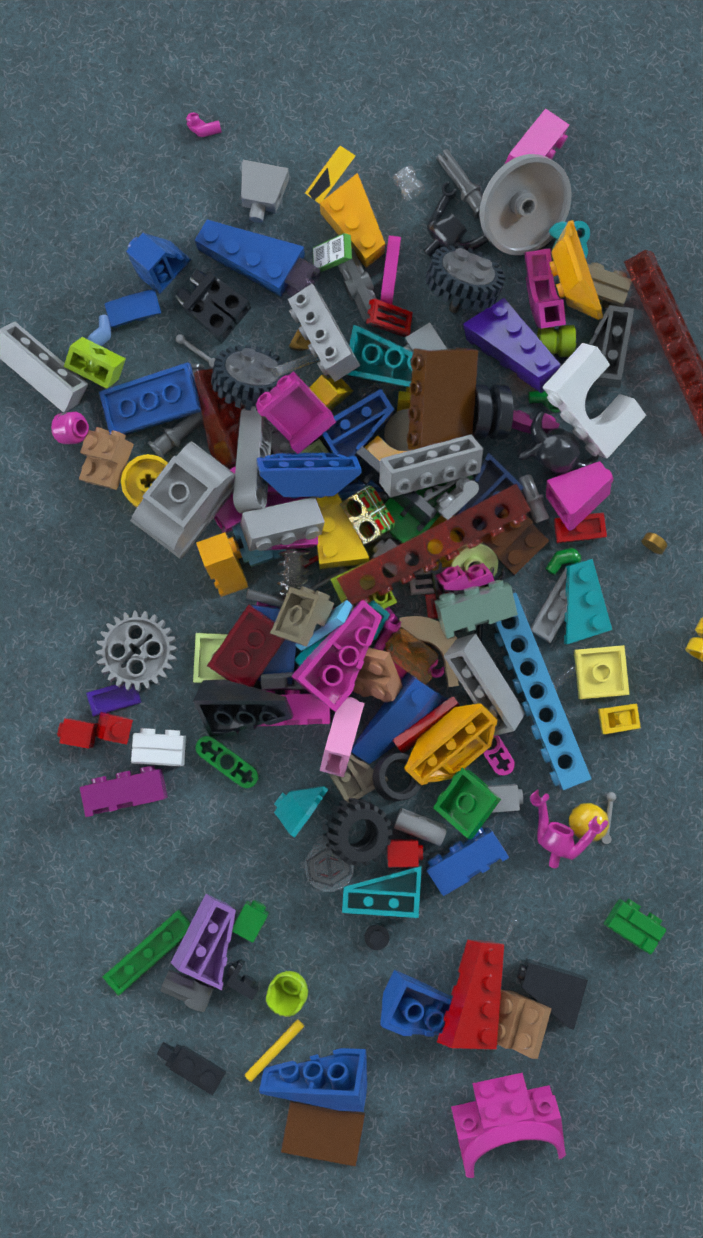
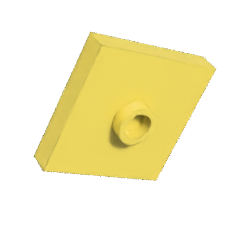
(601, 672)

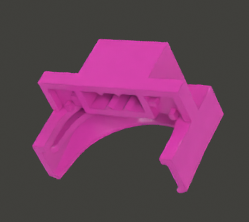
(504, 1115)

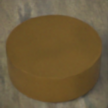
(654, 543)

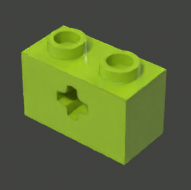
(94, 362)

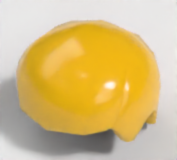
(583, 815)

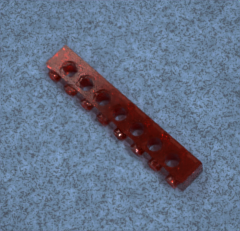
(669, 328)
(510, 499)

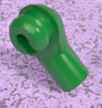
(537, 397)

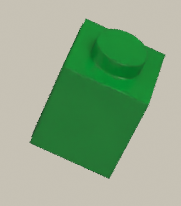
(250, 920)

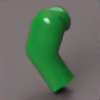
(562, 557)

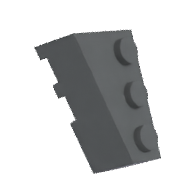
(612, 340)

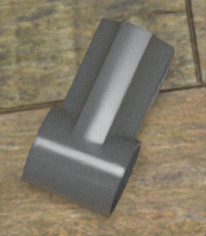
(191, 991)

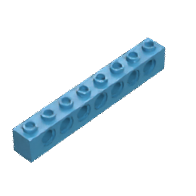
(577, 770)

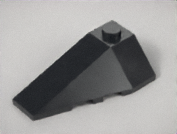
(233, 707)

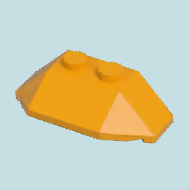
(574, 274)
(451, 744)

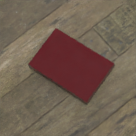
(246, 648)

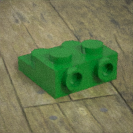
(466, 803)

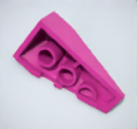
(335, 663)

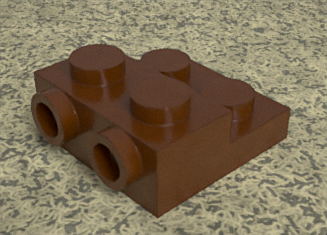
(516, 543)

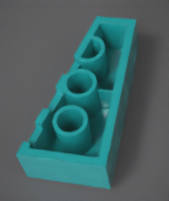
(380, 358)

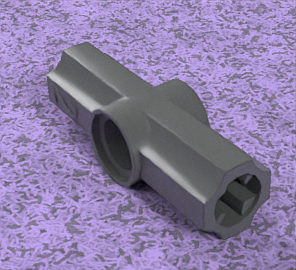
(358, 285)

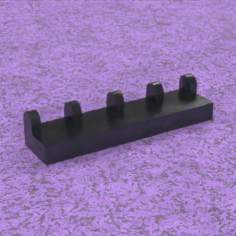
(409, 501)

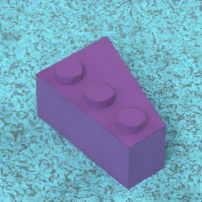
(206, 942)

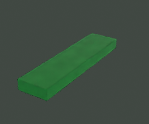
(147, 953)

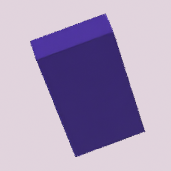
(112, 699)

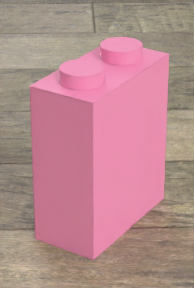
(341, 737)

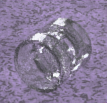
(408, 183)

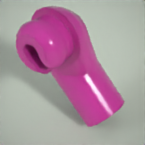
(200, 127)

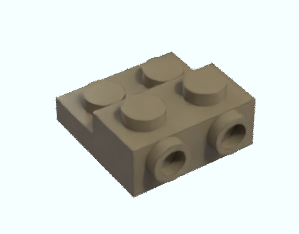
(300, 614)

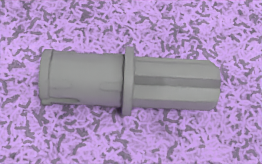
(533, 499)

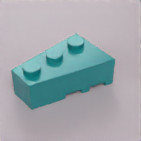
(385, 896)

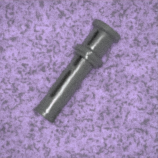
(469, 192)
(173, 437)

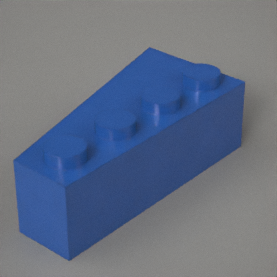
(250, 254)

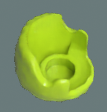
(287, 993)

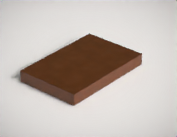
(323, 1133)

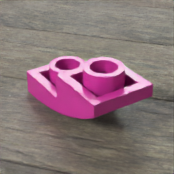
(522, 422)
(455, 579)

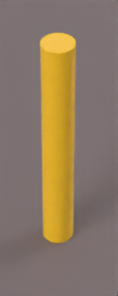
(274, 1050)

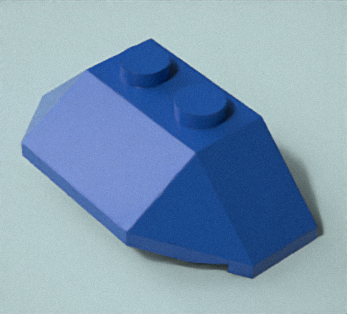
(308, 473)

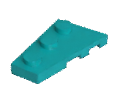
(585, 603)

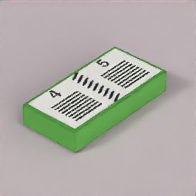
(332, 252)

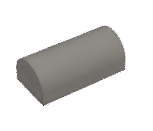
(420, 827)

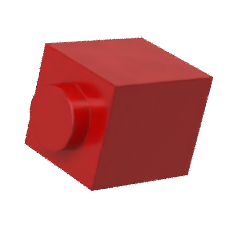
(113, 728)
(77, 733)
(404, 853)

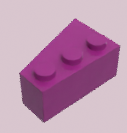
(123, 791)

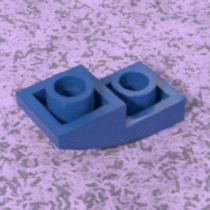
(132, 308)

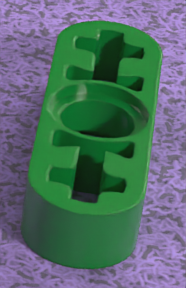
(226, 751)

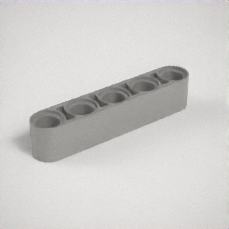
(253, 442)

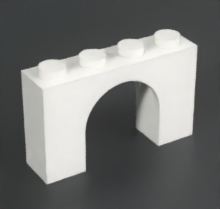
(568, 392)

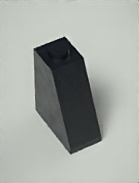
(554, 988)

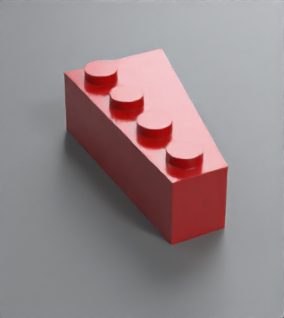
(476, 998)

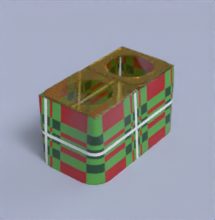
(378, 514)

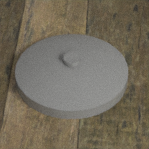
(524, 203)

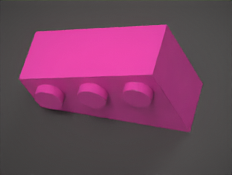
(305, 709)

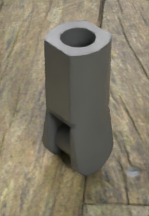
(278, 681)

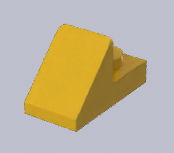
(619, 718)

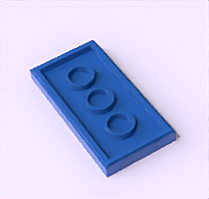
(151, 400)

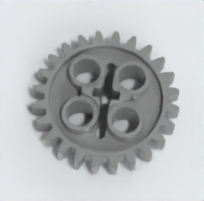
(121, 636)

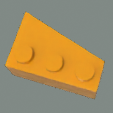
(351, 213)
(222, 563)

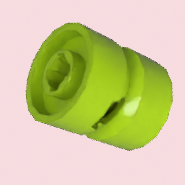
(560, 340)

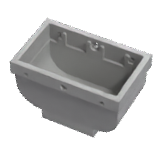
(184, 499)

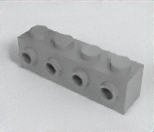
(323, 332)
(40, 367)
(430, 465)
(484, 682)

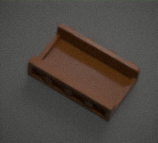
(441, 395)

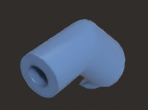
(103, 333)

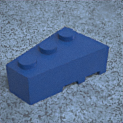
(156, 260)
(358, 424)
(465, 860)

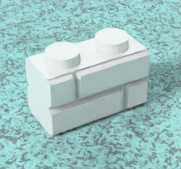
(158, 748)

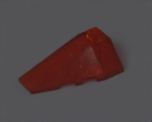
(219, 419)

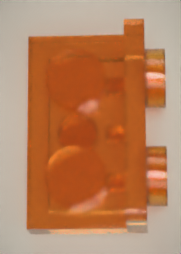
(411, 654)

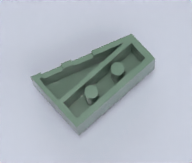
(475, 607)

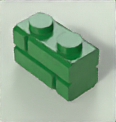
(635, 926)

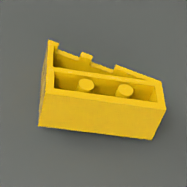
(339, 541)

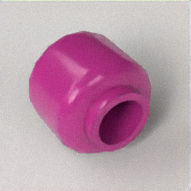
(69, 427)

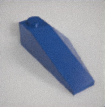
(395, 717)
(413, 1007)
(326, 1082)

